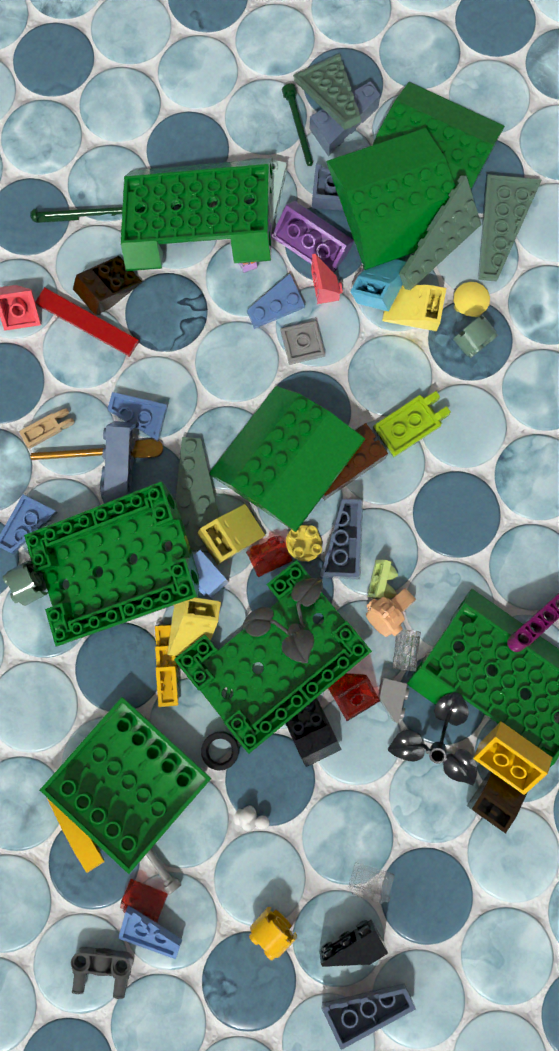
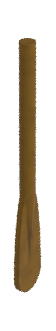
(143, 449)

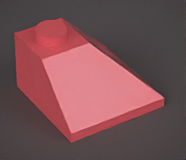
(325, 282)
(18, 308)

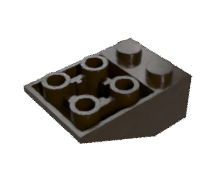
(105, 284)
(497, 802)

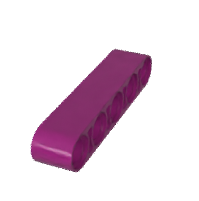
(538, 623)

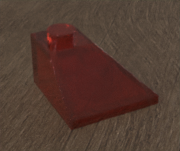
(353, 694)

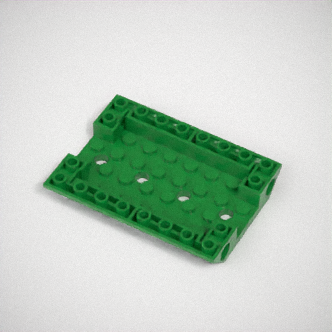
(107, 539)

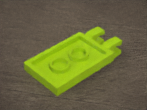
(410, 423)

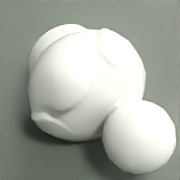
(248, 819)

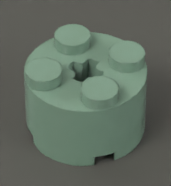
(475, 335)
(25, 583)

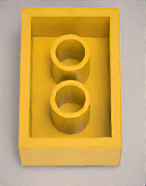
(513, 758)

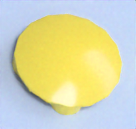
(471, 299)
(304, 543)

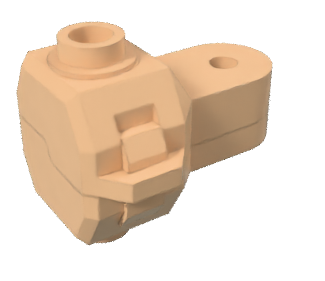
(387, 614)

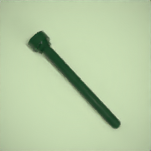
(289, 92)

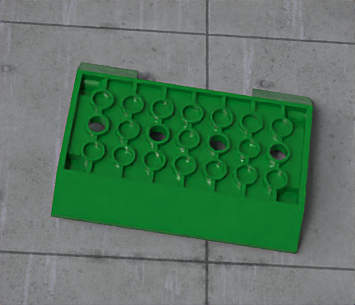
(195, 221)
(484, 634)
(285, 686)

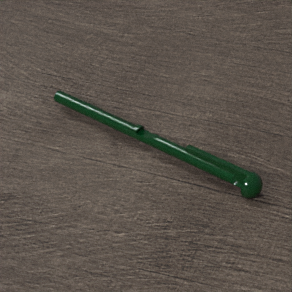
(71, 215)

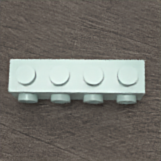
(279, 175)

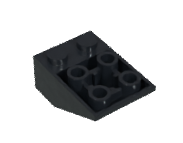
(313, 734)
(357, 947)

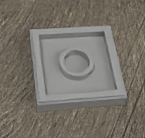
(302, 342)

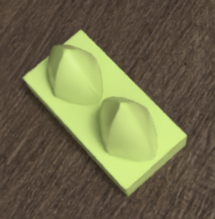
(378, 586)

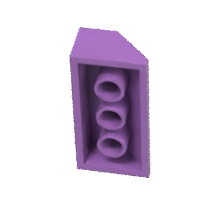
(309, 234)

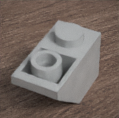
(392, 697)

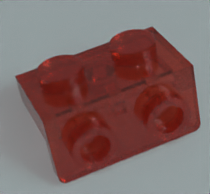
(269, 555)
(144, 899)

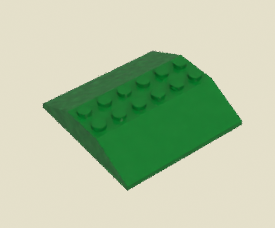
(459, 133)
(391, 194)
(287, 456)
(125, 785)

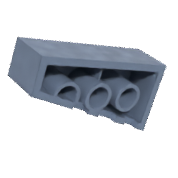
(329, 132)
(324, 190)
(117, 459)
(344, 551)
(365, 1013)

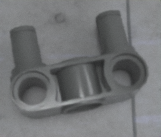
(101, 963)

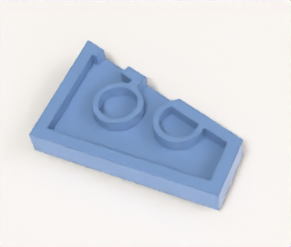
(277, 303)
(146, 413)
(25, 518)
(148, 934)

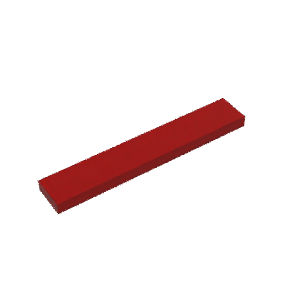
(87, 322)

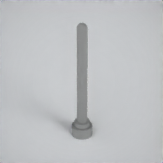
(170, 883)

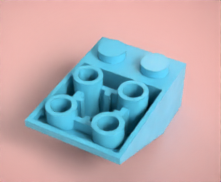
(379, 285)

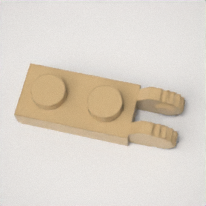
(45, 428)

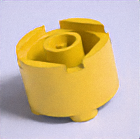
(272, 933)

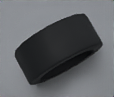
(205, 751)

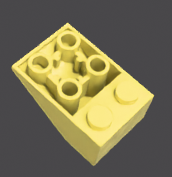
(417, 307)
(230, 534)
(191, 622)

